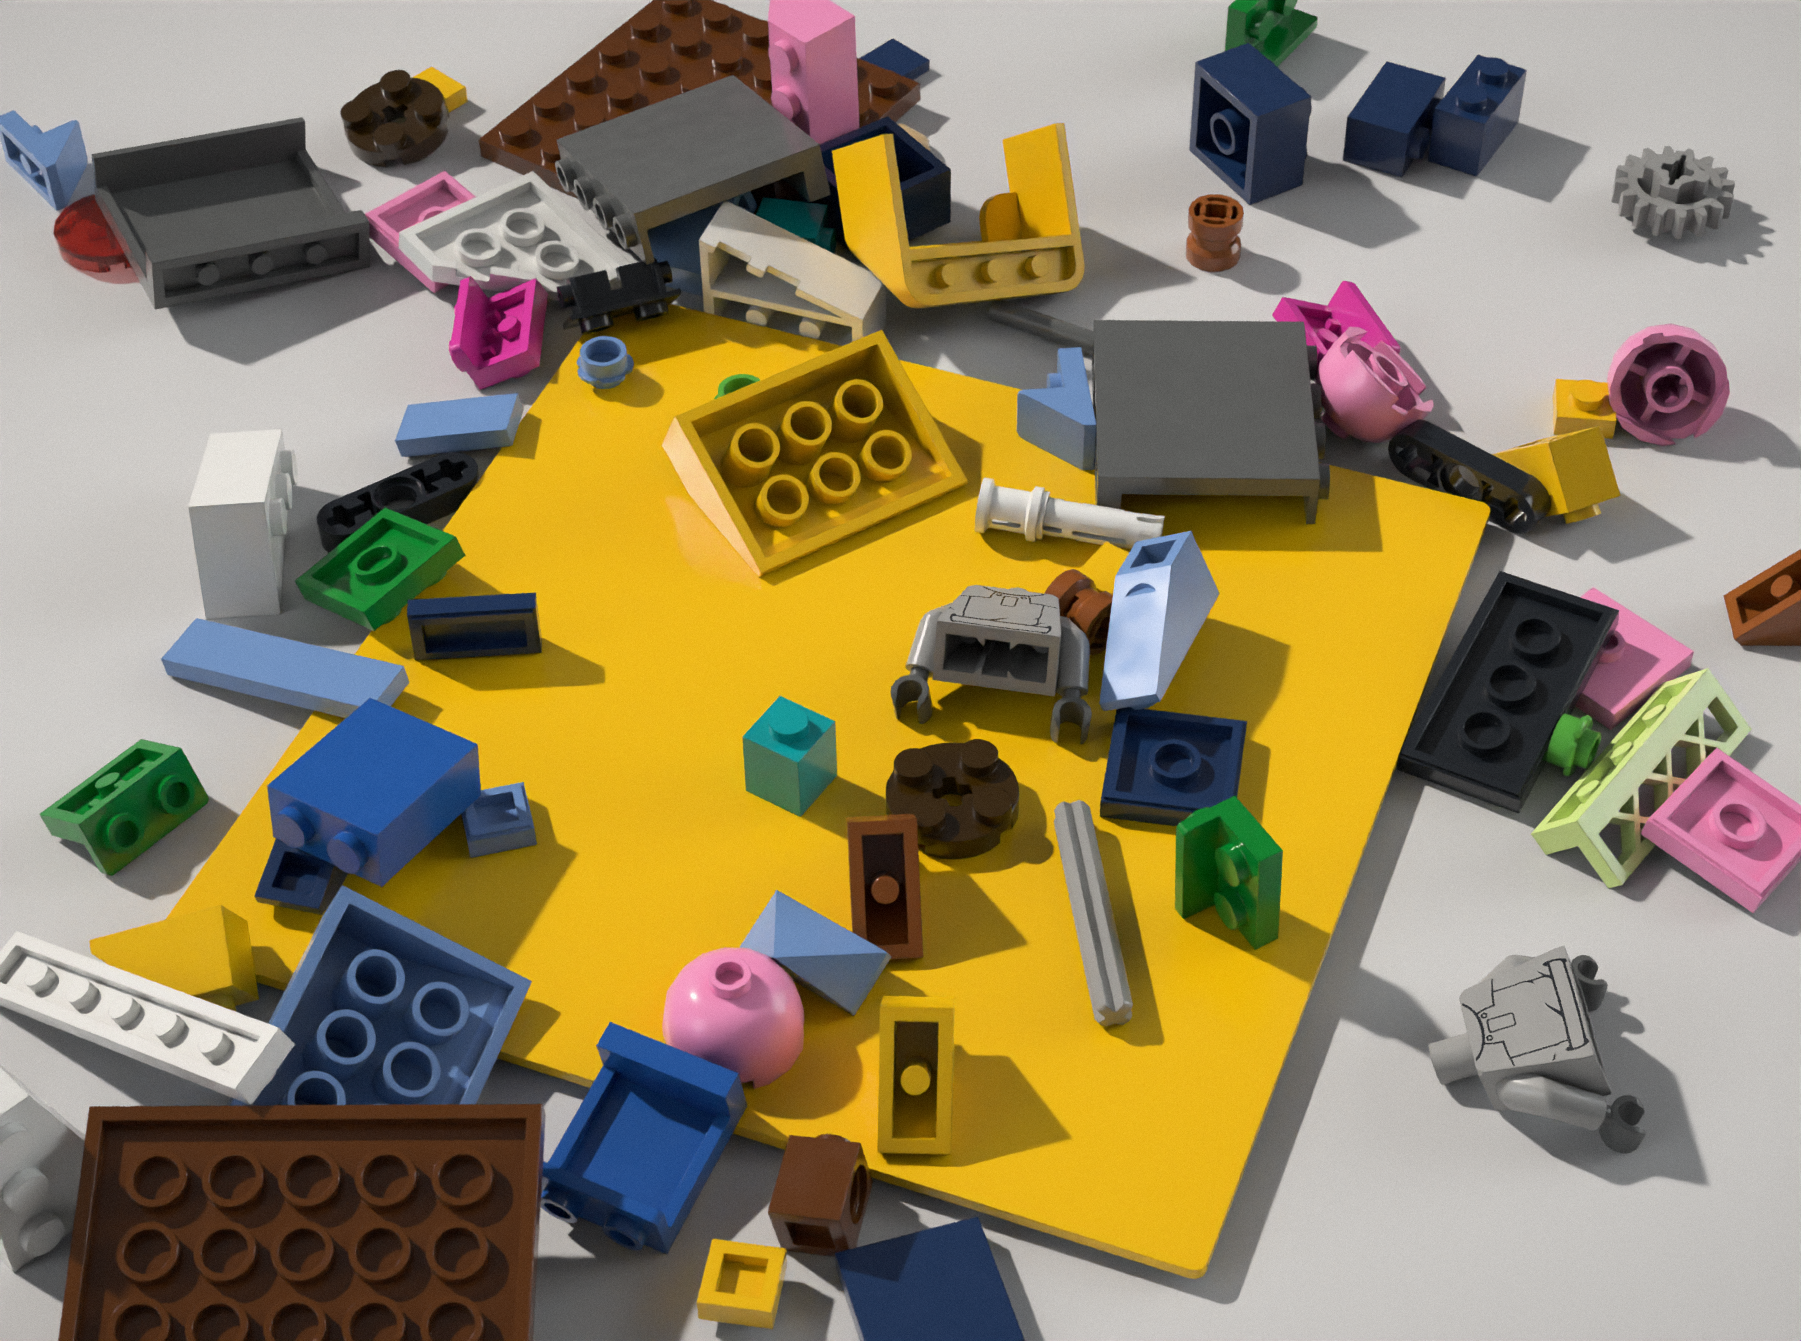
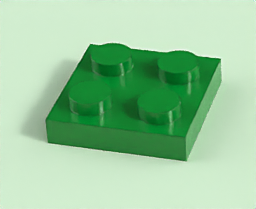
(380, 569)

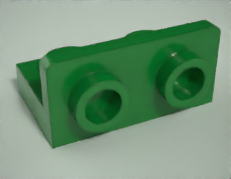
(1268, 26)
(128, 804)
(1230, 864)

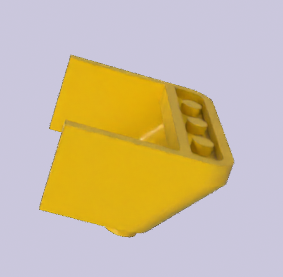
(1026, 235)

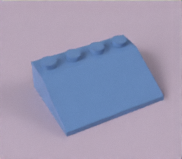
(389, 1014)

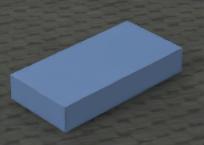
(459, 425)

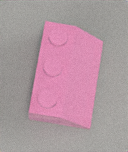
(814, 66)

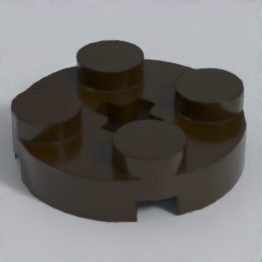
(396, 96)
(962, 769)

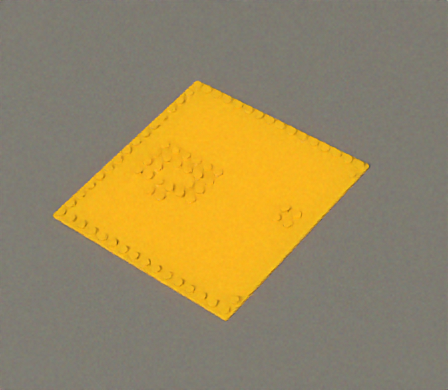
(659, 853)

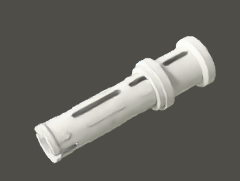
(1041, 515)

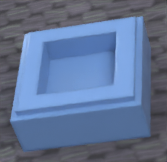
(499, 821)

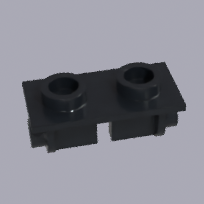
(596, 304)

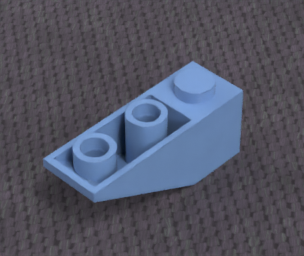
(1154, 618)

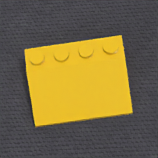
(812, 454)

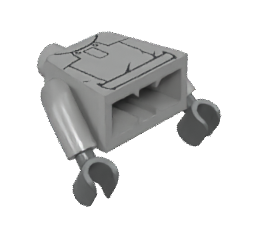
(1003, 643)
(1538, 1046)

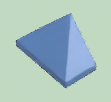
(817, 952)

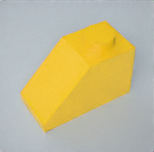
(1571, 468)
(193, 953)
(916, 1075)

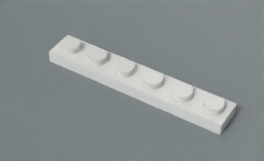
(141, 1018)

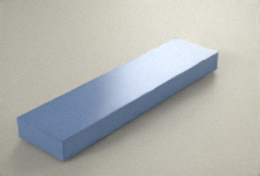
(282, 669)

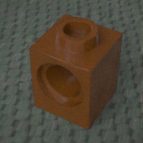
(820, 1195)

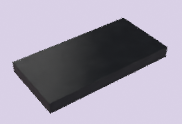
(1507, 690)

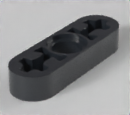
(1433, 460)
(444, 477)

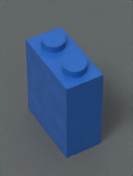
(374, 791)

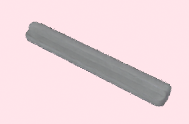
(1093, 914)

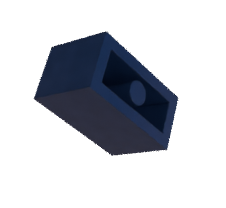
(1477, 115)
(1393, 119)

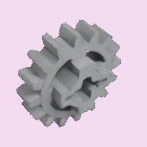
(1673, 192)

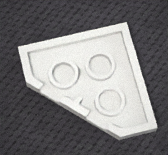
(510, 239)

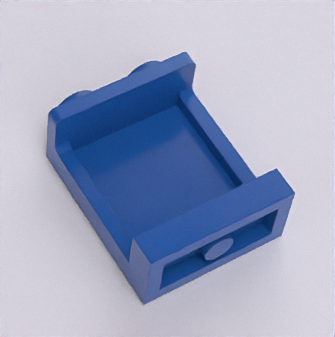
(642, 1140)

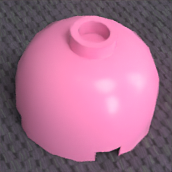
(1667, 384)
(1368, 389)
(736, 1013)

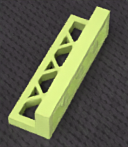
(1644, 745)

